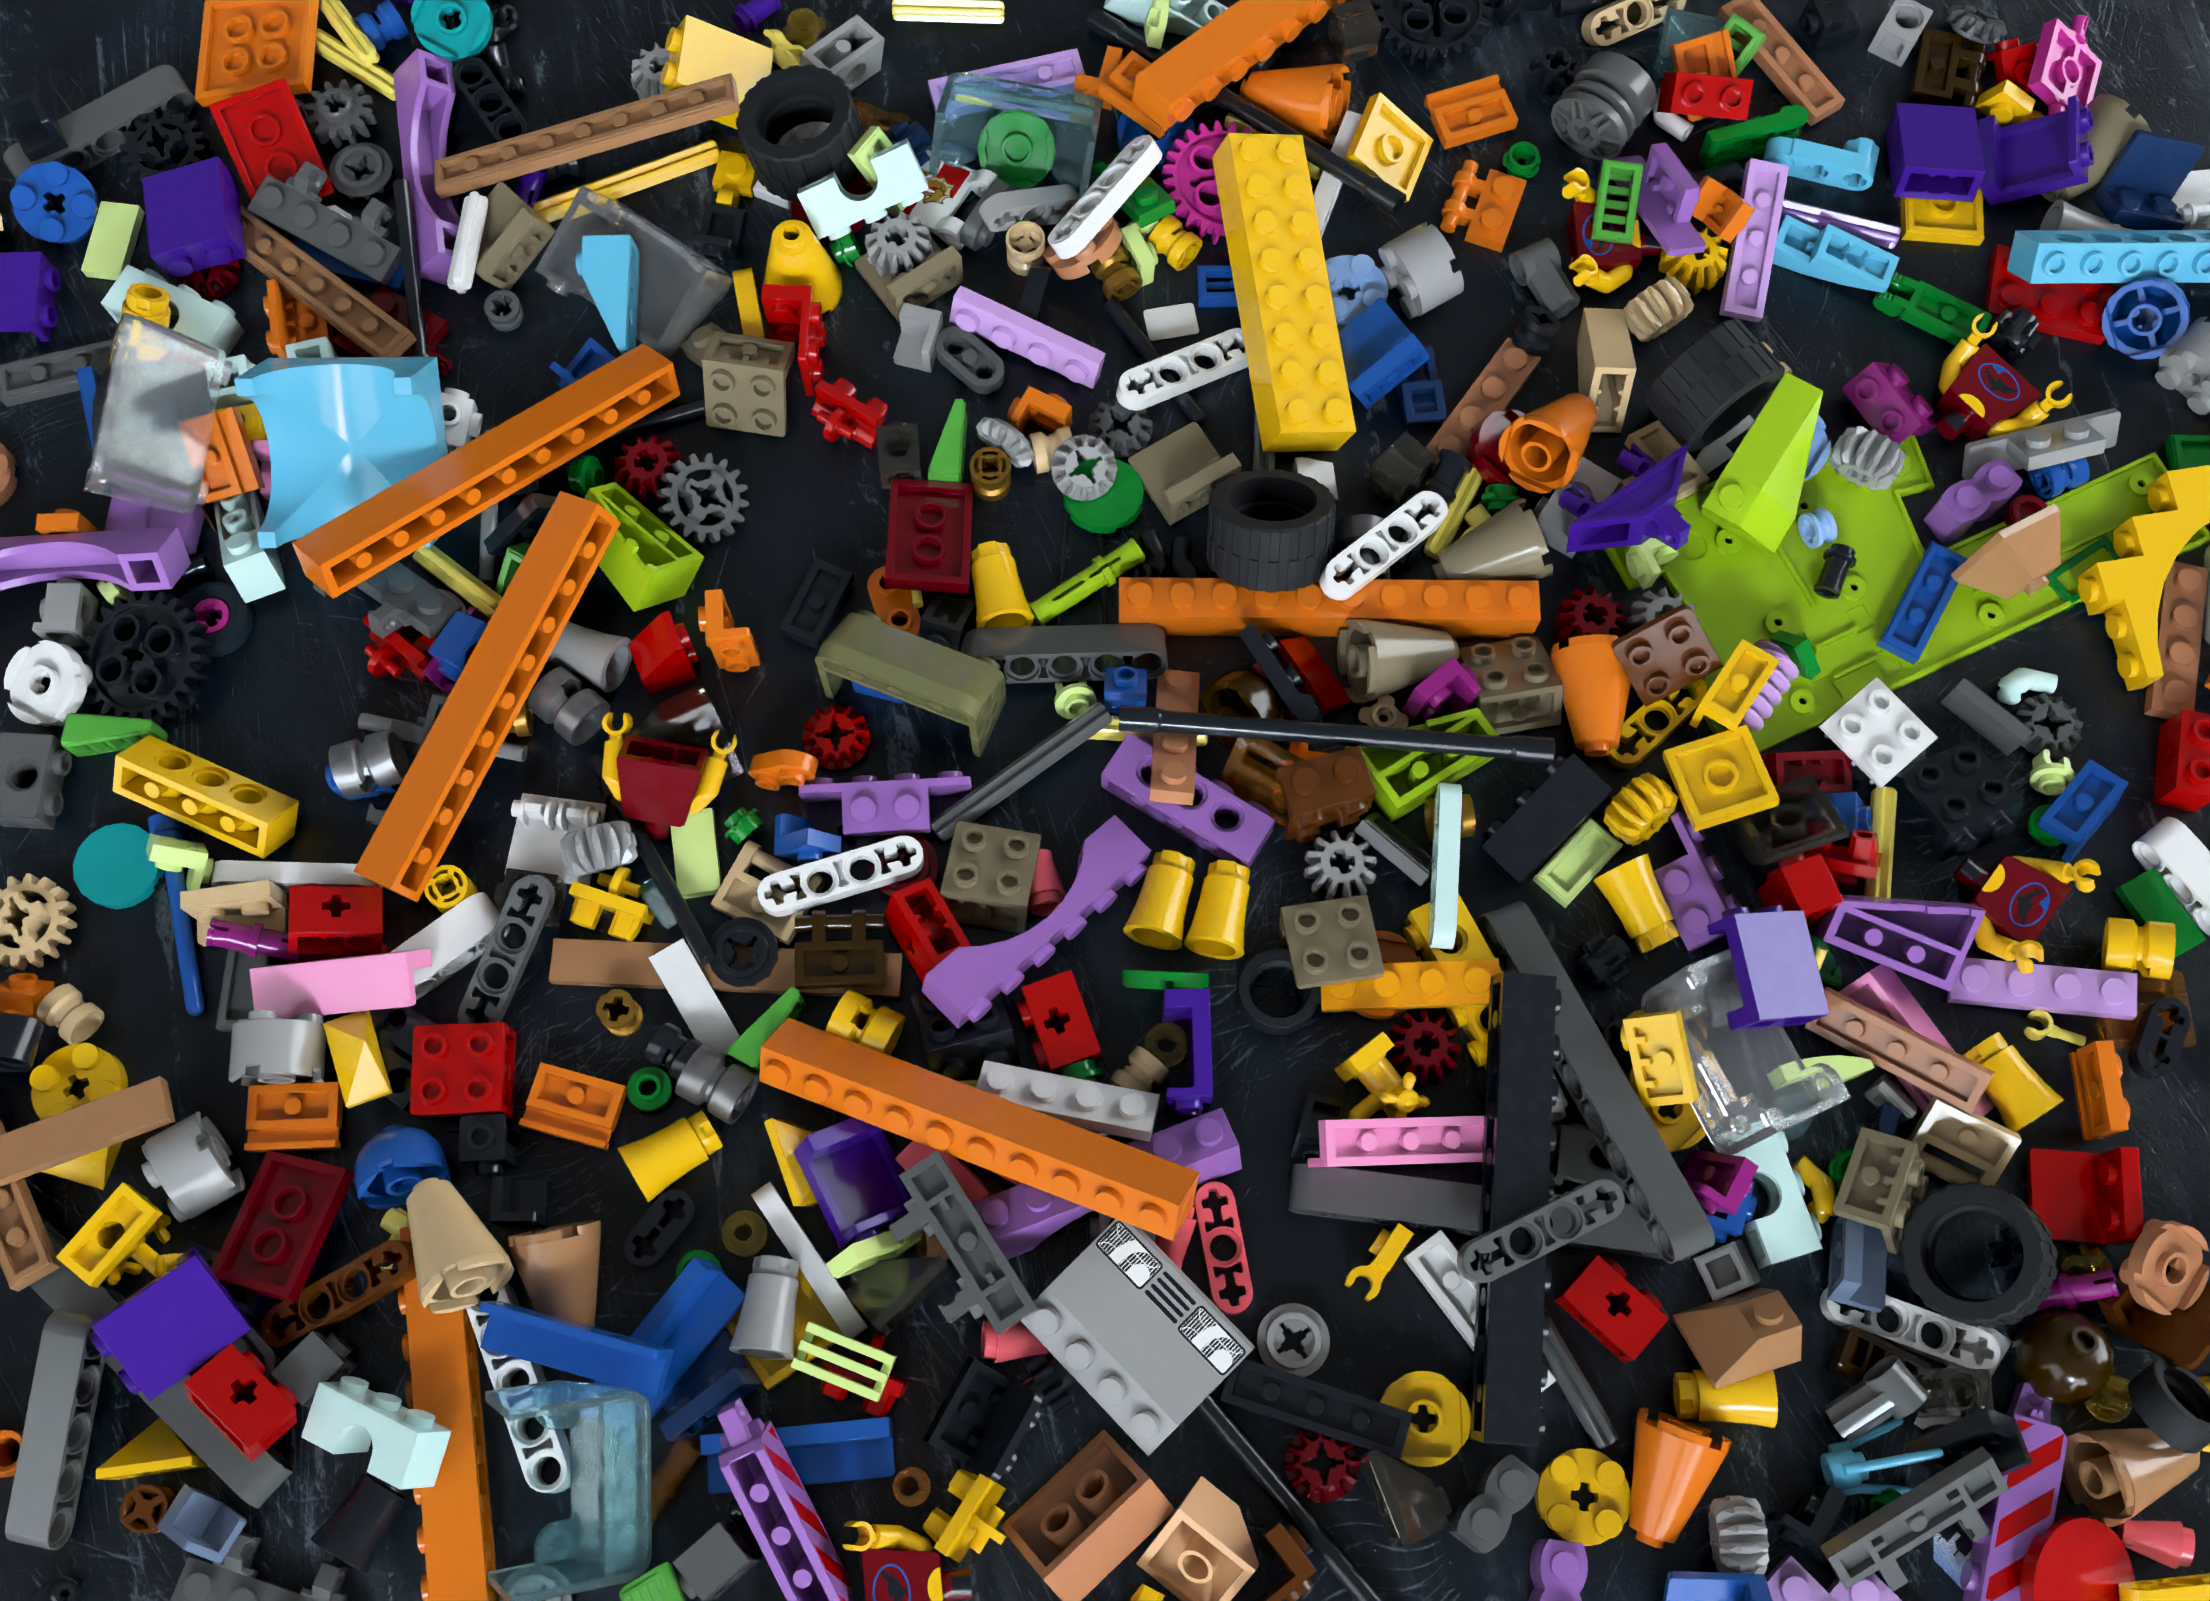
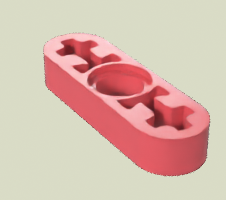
(1227, 1212)

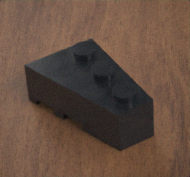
(1546, 817)

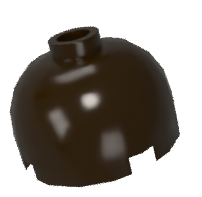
(1241, 694)
(2064, 1357)

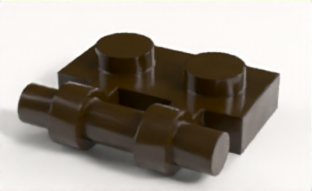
(1936, 68)
(839, 963)

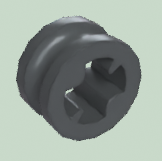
(507, 299)

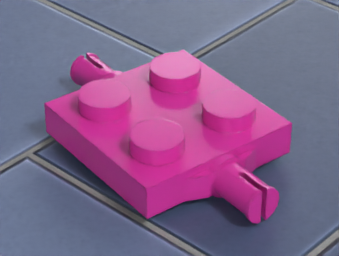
(2064, 65)

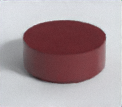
(2022, 507)

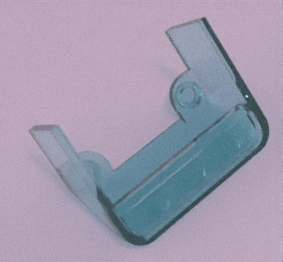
(974, 99)
(610, 1489)

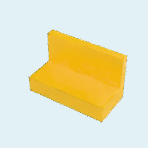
(1736, 686)

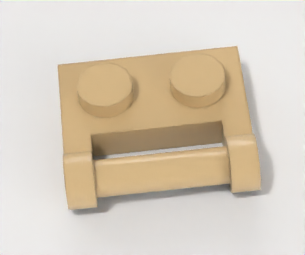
(739, 895)
(1965, 1137)

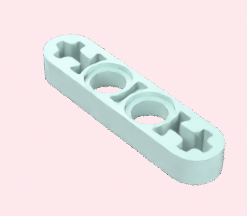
(1445, 866)

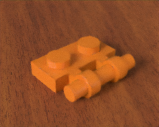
(1494, 212)

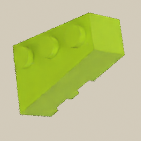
(645, 556)
(1410, 777)

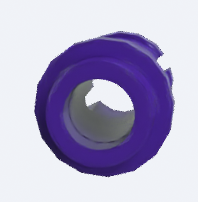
(752, 13)
(530, 186)

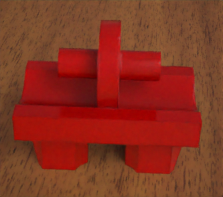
(845, 415)
(397, 649)
(1853, 861)
(894, 1387)

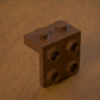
(1666, 654)
(1325, 794)
(2175, 1337)
(1289, 1549)

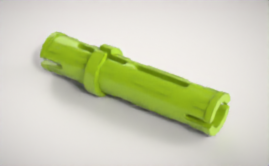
(1100, 573)

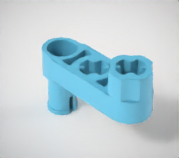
(1842, 168)

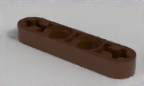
(341, 1294)

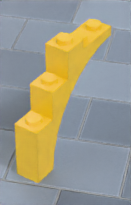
(2132, 586)

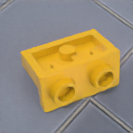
(1659, 1058)

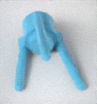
(1848, 1469)

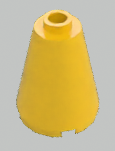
(800, 259)

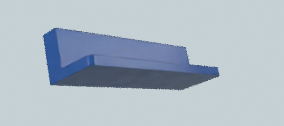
(689, 1320)
(576, 1347)
(822, 1452)

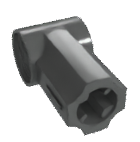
(1541, 271)
(1885, 1392)

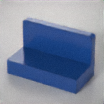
(2083, 807)

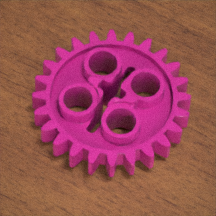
(1182, 172)

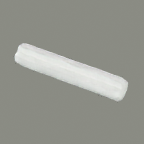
(467, 242)

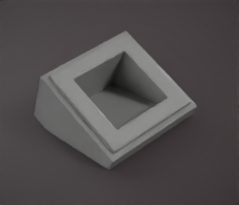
(1318, 470)
(1889, 1092)
(1727, 1269)

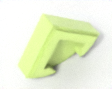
(1156, 23)
(112, 590)

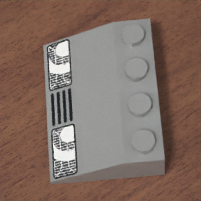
(1137, 1333)

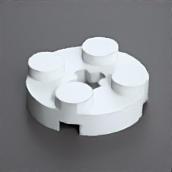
(67, 685)

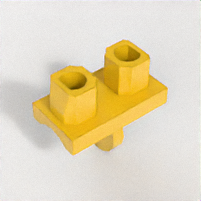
(628, 914)
(974, 1519)

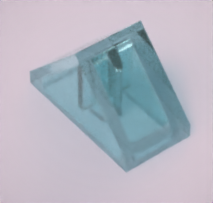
(1678, 27)

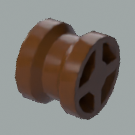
(138, 1510)

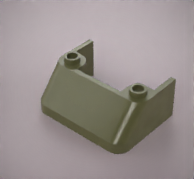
(914, 672)

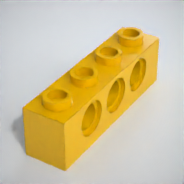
(205, 796)
(1469, 946)

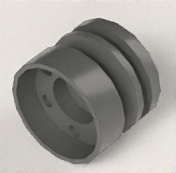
(1604, 105)

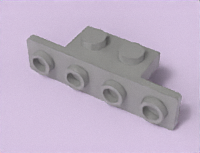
(2046, 443)

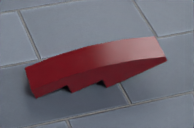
(1829, 769)

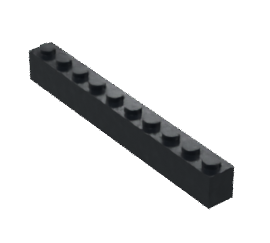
(1514, 1181)

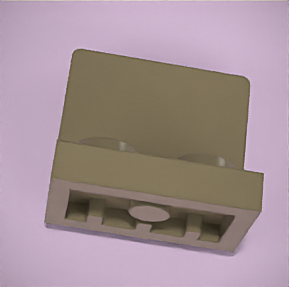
(510, 238)
(921, 285)
(747, 383)
(1182, 471)
(1516, 684)
(990, 876)
(1331, 941)
(1882, 1184)

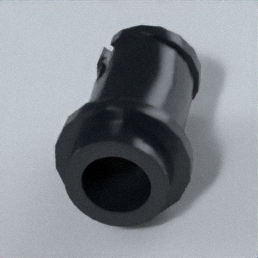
(1834, 571)

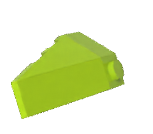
(1766, 474)

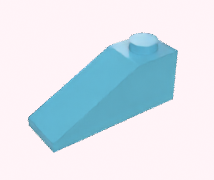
(612, 276)

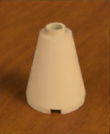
(452, 1249)

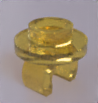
(2092, 1259)
(2113, 1402)

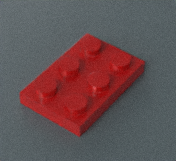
(267, 136)
(2060, 308)

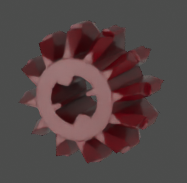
(638, 459)
(1598, 611)
(1438, 1058)

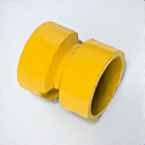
(2139, 948)
(880, 1025)

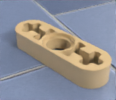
(1618, 11)

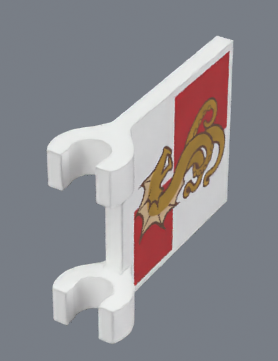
(944, 198)

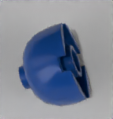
(2145, 317)
(395, 1163)

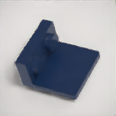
(2146, 179)
(711, 1383)

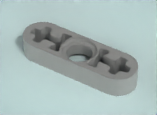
(1036, 205)

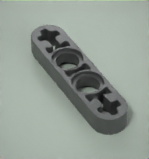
(501, 952)
(1542, 1234)

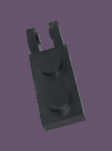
(1283, 678)

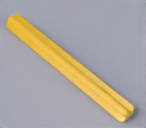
(635, 178)

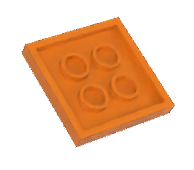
(254, 45)

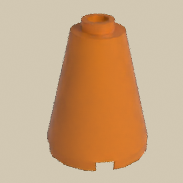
(1302, 97)
(1548, 443)
(1593, 692)
(1670, 1474)

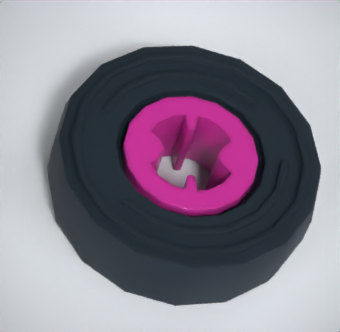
(236, 616)

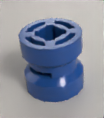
(382, 25)
(2053, 479)

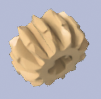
(1658, 309)

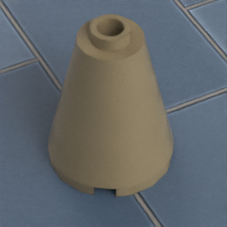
(2109, 136)
(1498, 549)
(1389, 656)

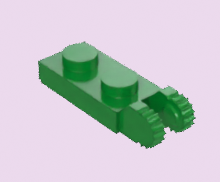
(1751, 136)
(1146, 203)
(1930, 309)

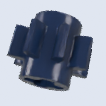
(917, 137)

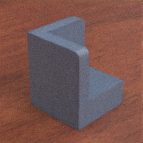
(202, 1524)

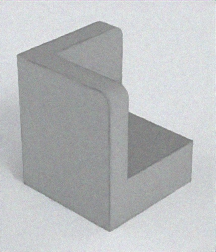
(918, 337)

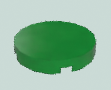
(1017, 147)
(1113, 509)
(1164, 980)

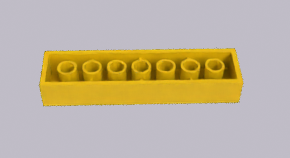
(1283, 293)

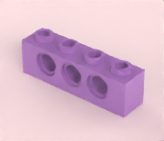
(1196, 823)

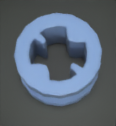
(1817, 528)

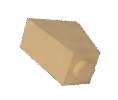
(1606, 365)

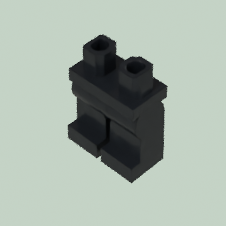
(395, 1039)

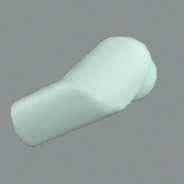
(2021, 681)

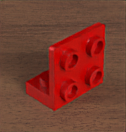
(794, 318)
(463, 1069)
(2087, 1194)

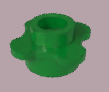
(1498, 496)

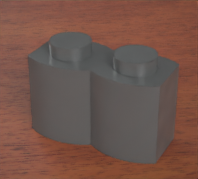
(1501, 1491)

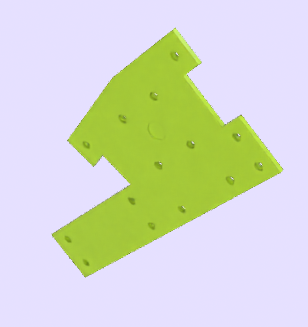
(1746, 589)

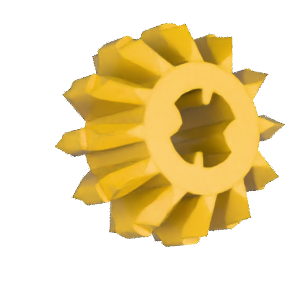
(1697, 269)
(1640, 809)

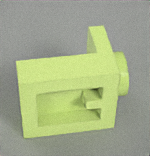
(1140, 251)
(1645, 559)
(175, 853)

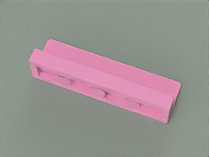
(339, 984)
(1887, 995)
(1399, 1141)

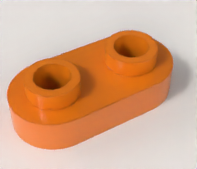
(892, 603)
(782, 768)

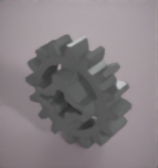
(712, 484)

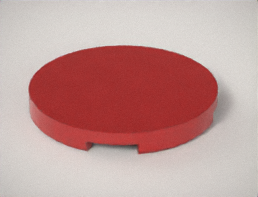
(2075, 1563)

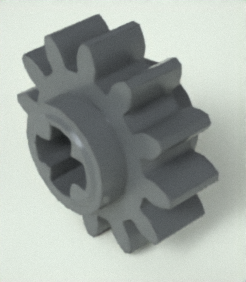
(340, 113)

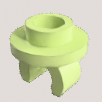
(1073, 699)
(2048, 776)

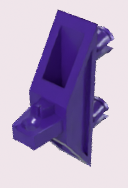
(1634, 512)

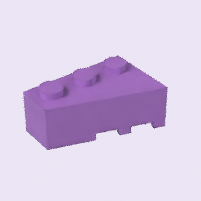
(1905, 934)

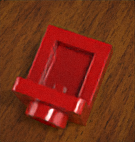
(2013, 62)

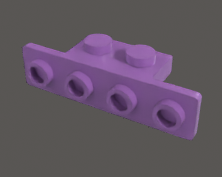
(1667, 200)
(888, 805)
(1694, 887)

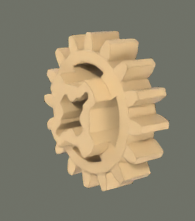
(33, 924)

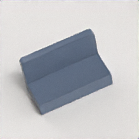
(1857, 1265)

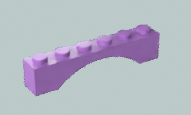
(424, 107)
(128, 558)
(976, 974)
(1027, 1215)

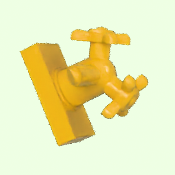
(1380, 1078)
(113, 1236)

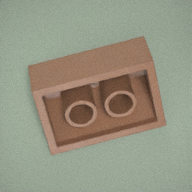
(1087, 1518)

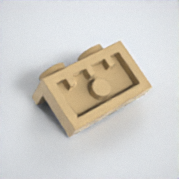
(239, 904)

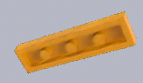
(1416, 986)

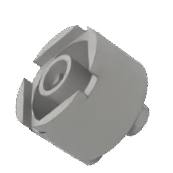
(1420, 269)
(2187, 366)
(277, 1049)
(191, 1166)

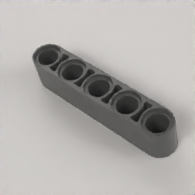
(100, 125)
(1069, 651)
(56, 1433)

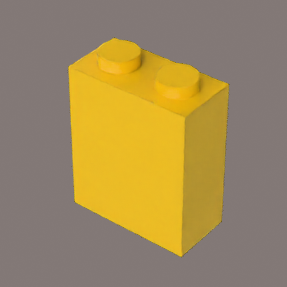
(706, 51)

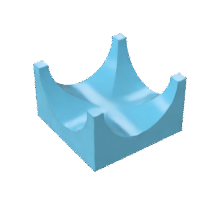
(341, 433)

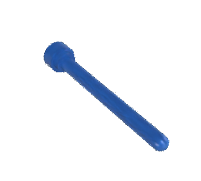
(166, 826)

